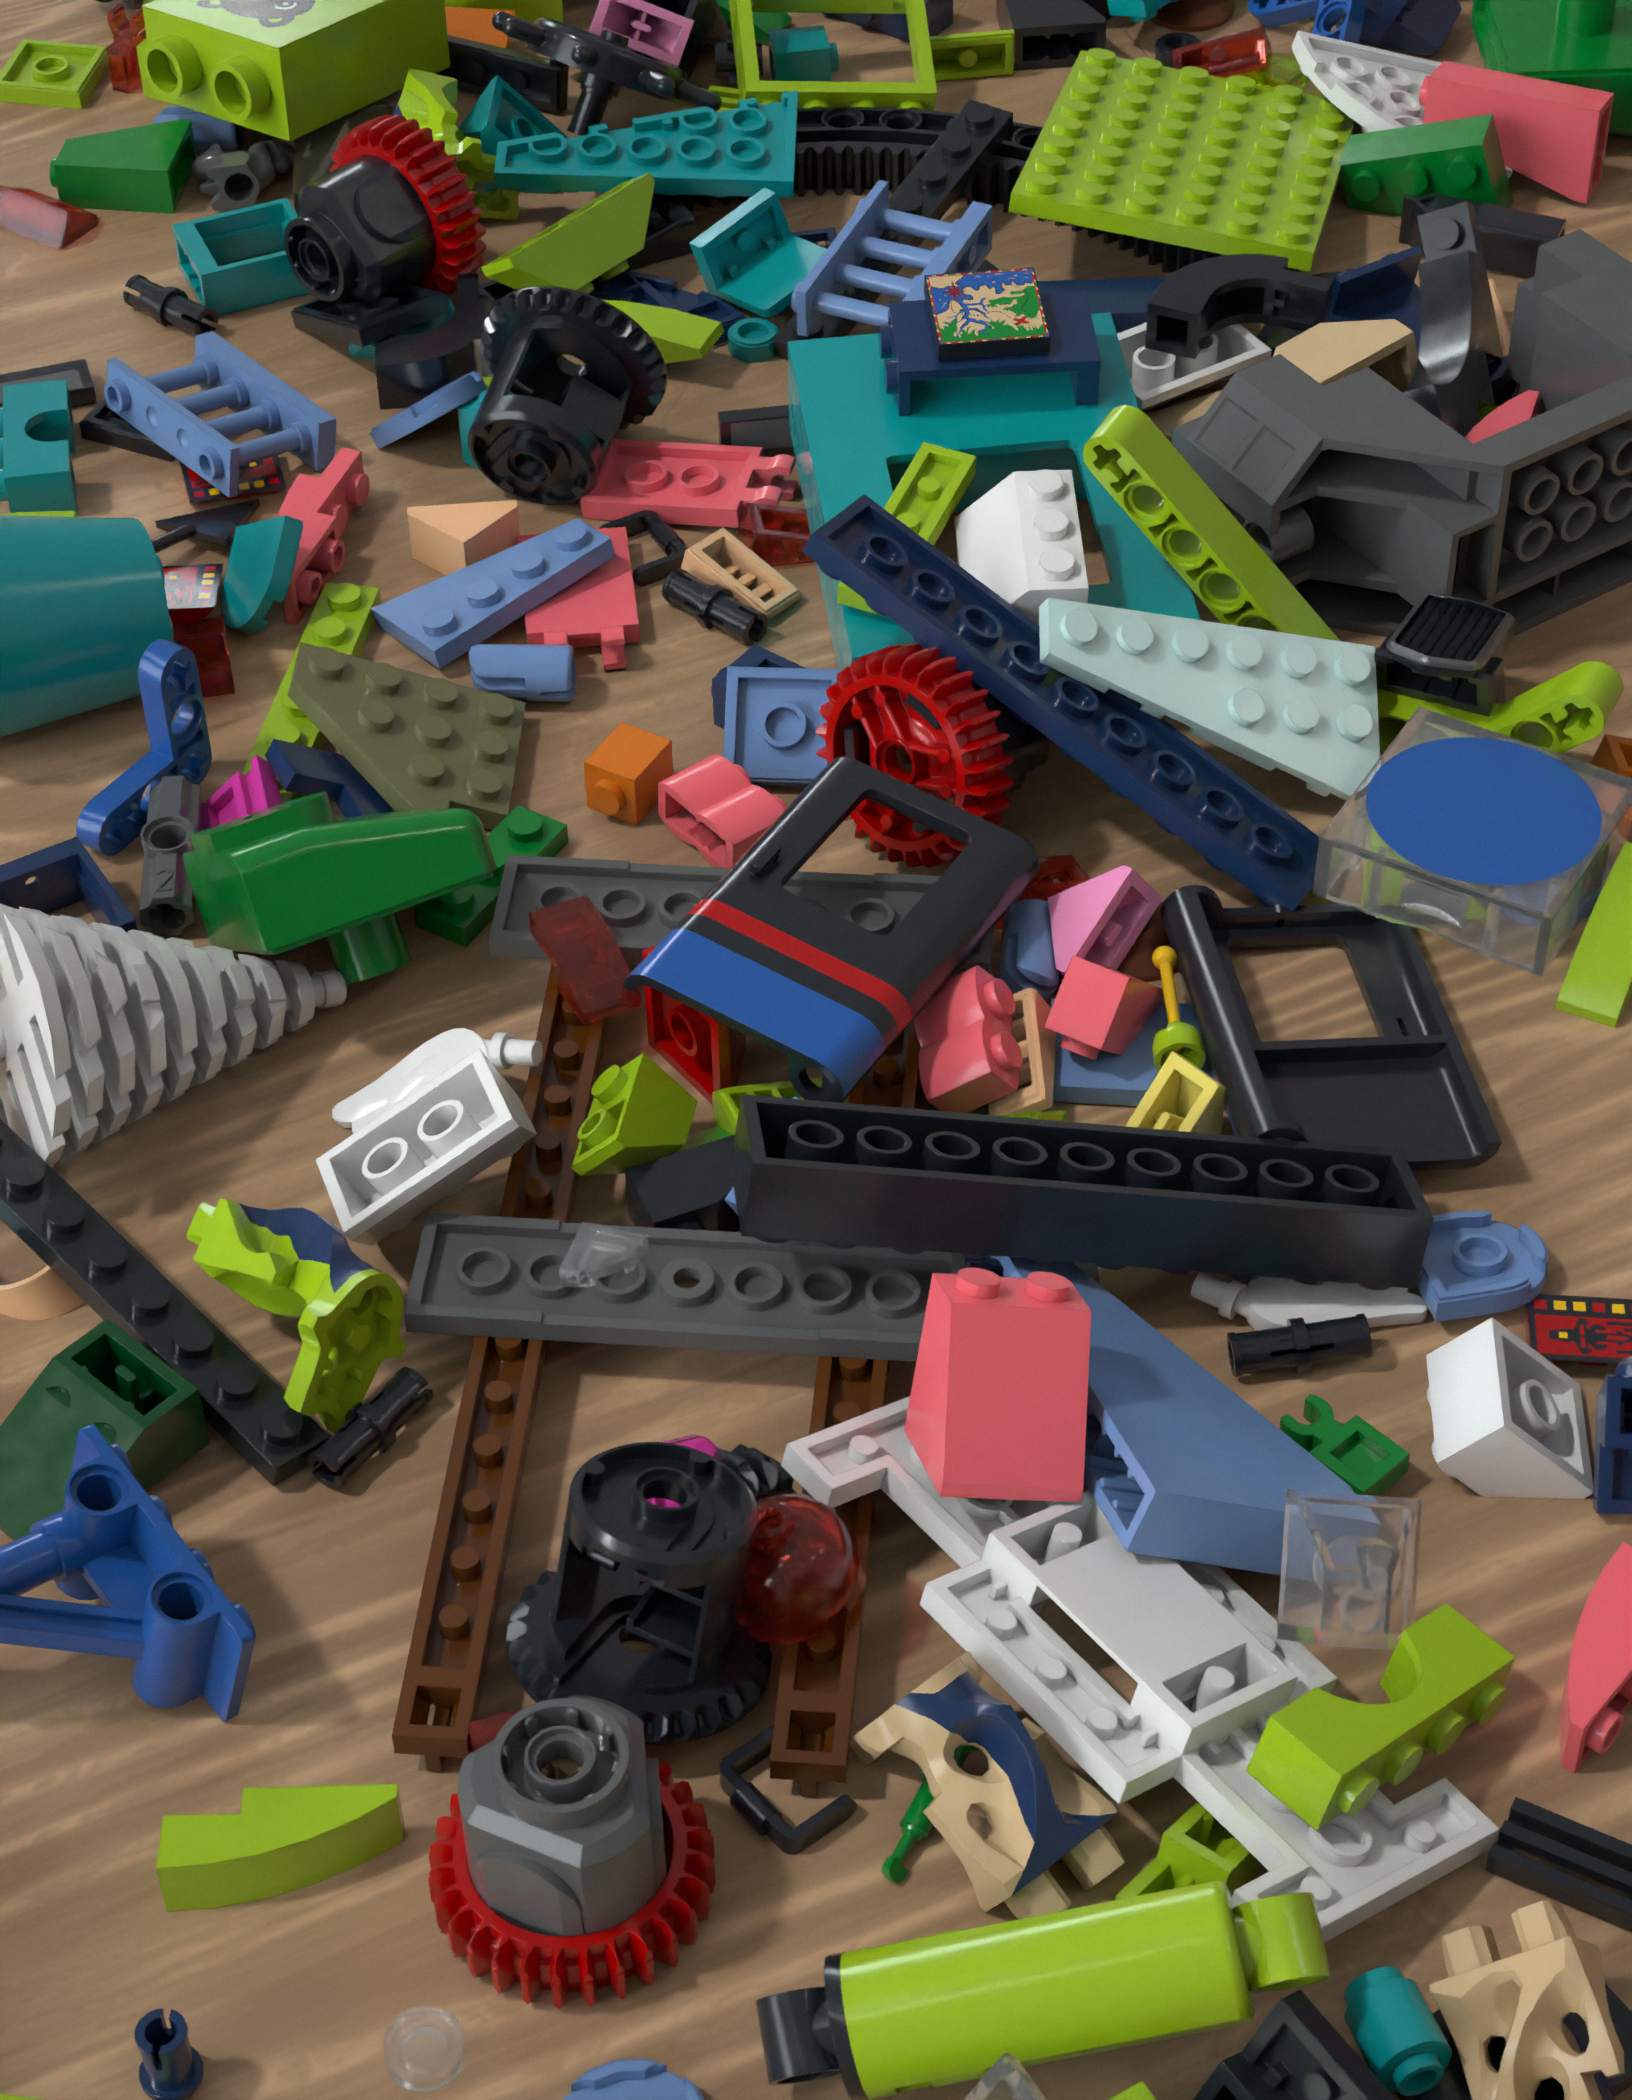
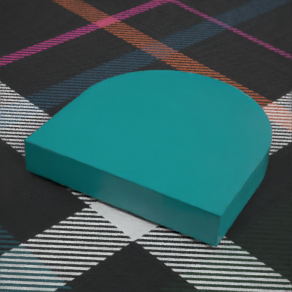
(259, 571)

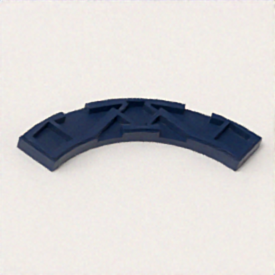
(649, 290)

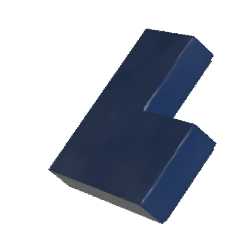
(314, 771)

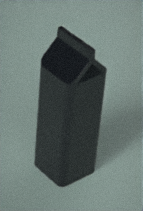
(1506, 234)

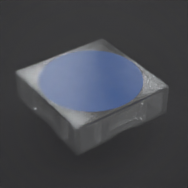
(1476, 839)

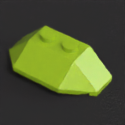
(583, 244)

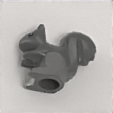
(240, 175)

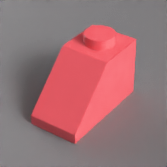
(1101, 1008)

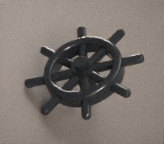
(604, 67)

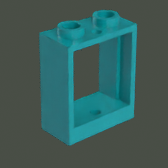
(234, 237)

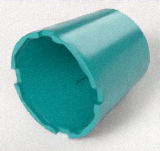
(74, 615)

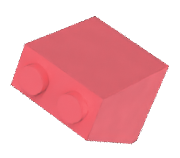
(1002, 1387)

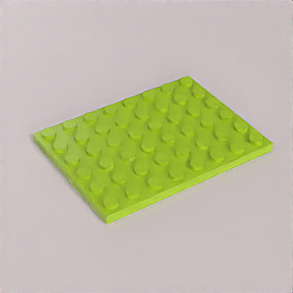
(1186, 159)

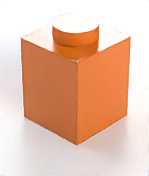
(626, 773)

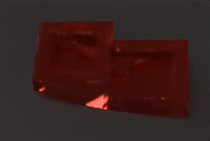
(210, 647)
(585, 959)

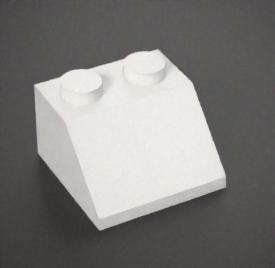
(1507, 1418)

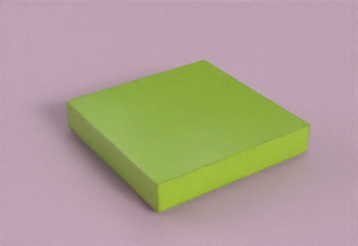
(52, 73)

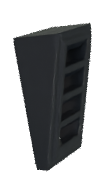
(667, 234)

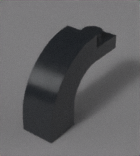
(1232, 292)
(423, 362)

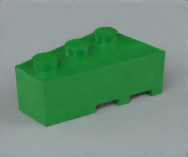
(1414, 161)

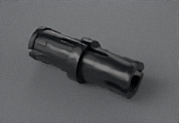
(169, 306)
(715, 607)
(1299, 1345)
(370, 1428)

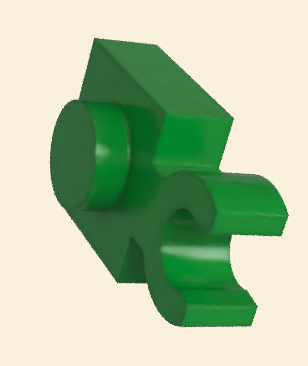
(1352, 1450)

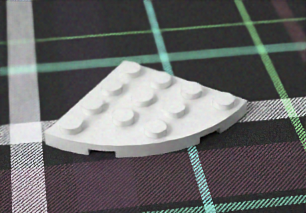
(1366, 82)

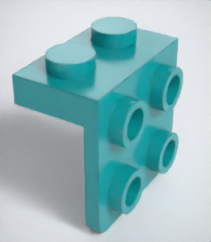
(755, 256)

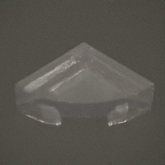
(599, 1253)

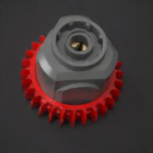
(570, 1854)

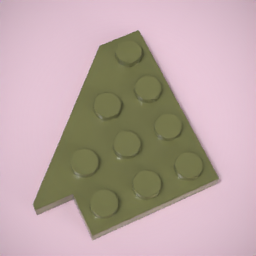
(413, 733)

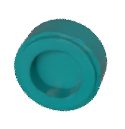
(752, 340)

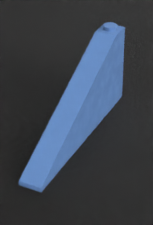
(1172, 1448)

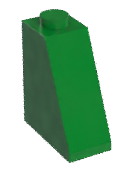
(126, 168)

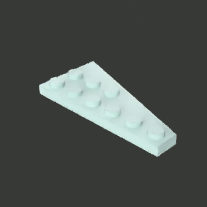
(1245, 689)

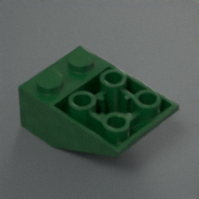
(101, 1382)

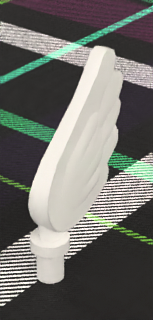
(426, 1064)
(1271, 1301)

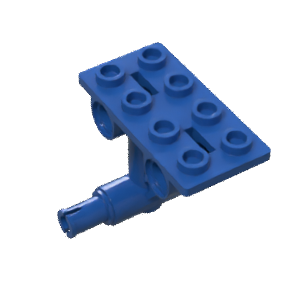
(155, 1590)

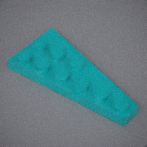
(683, 150)

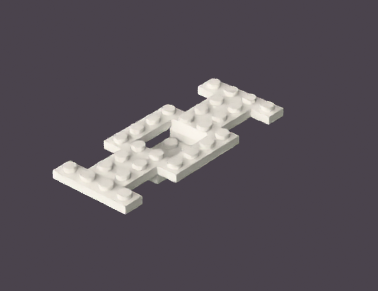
(1187, 1638)

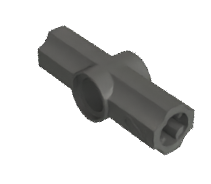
(166, 893)

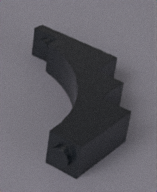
(1456, 320)

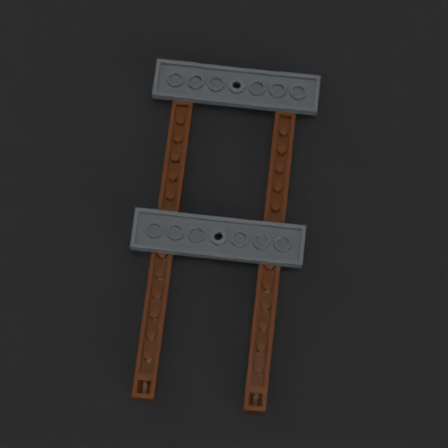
(504, 1288)

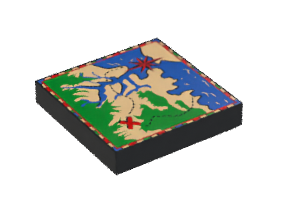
(986, 314)

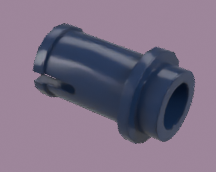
(169, 2064)

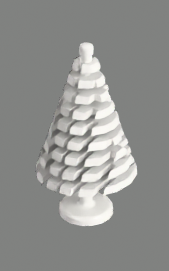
(127, 1021)

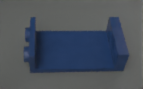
(1389, 292)
(913, 353)

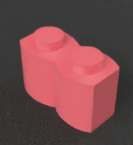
(717, 809)
(968, 1043)

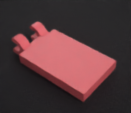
(687, 482)
(593, 609)

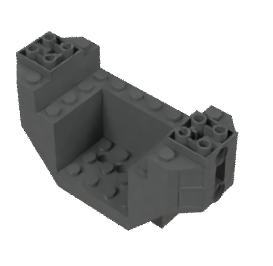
(1387, 503)

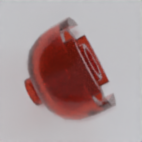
(799, 1570)

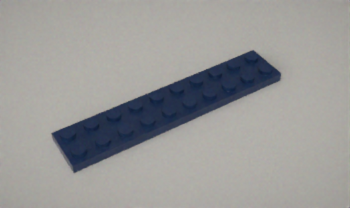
(1106, 731)

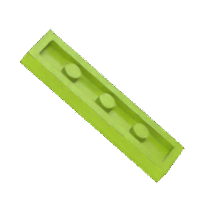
(924, 499)

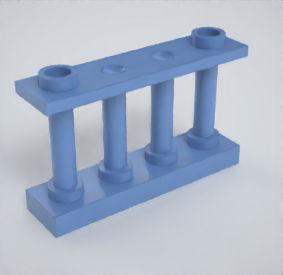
(963, 250)
(231, 381)

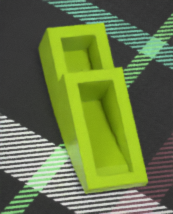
(1601, 968)
(275, 1843)

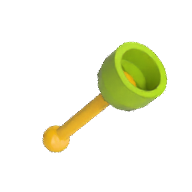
(1177, 1033)

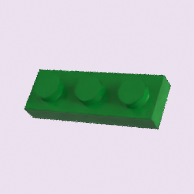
(467, 911)

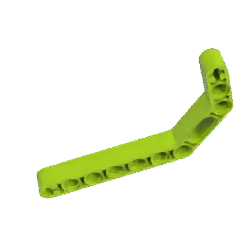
(1250, 591)

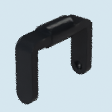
(665, 538)
(762, 1813)

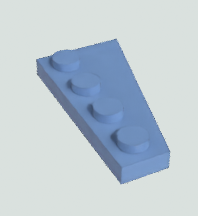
(483, 598)

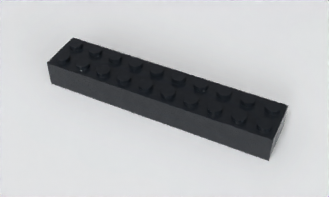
(1076, 1193)

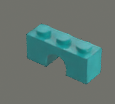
(37, 447)

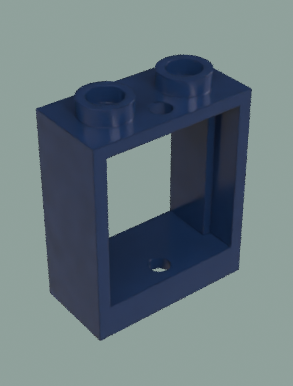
(63, 877)

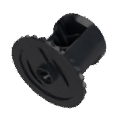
(558, 407)
(650, 1579)

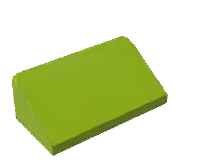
(973, 55)

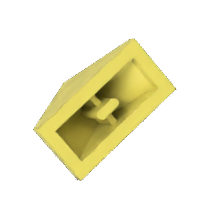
(1181, 1100)

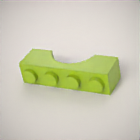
(1335, 1752)

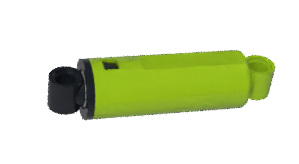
(1040, 1989)

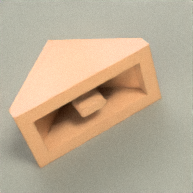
(462, 533)

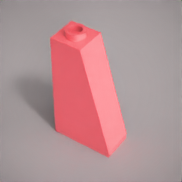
(1543, 126)

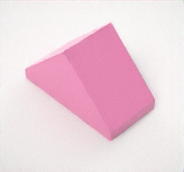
(646, 25)
(1101, 917)

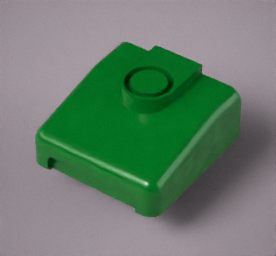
(1562, 43)
(309, 876)

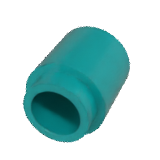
(1396, 2031)

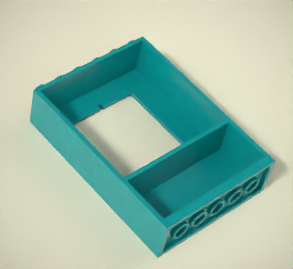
(857, 444)

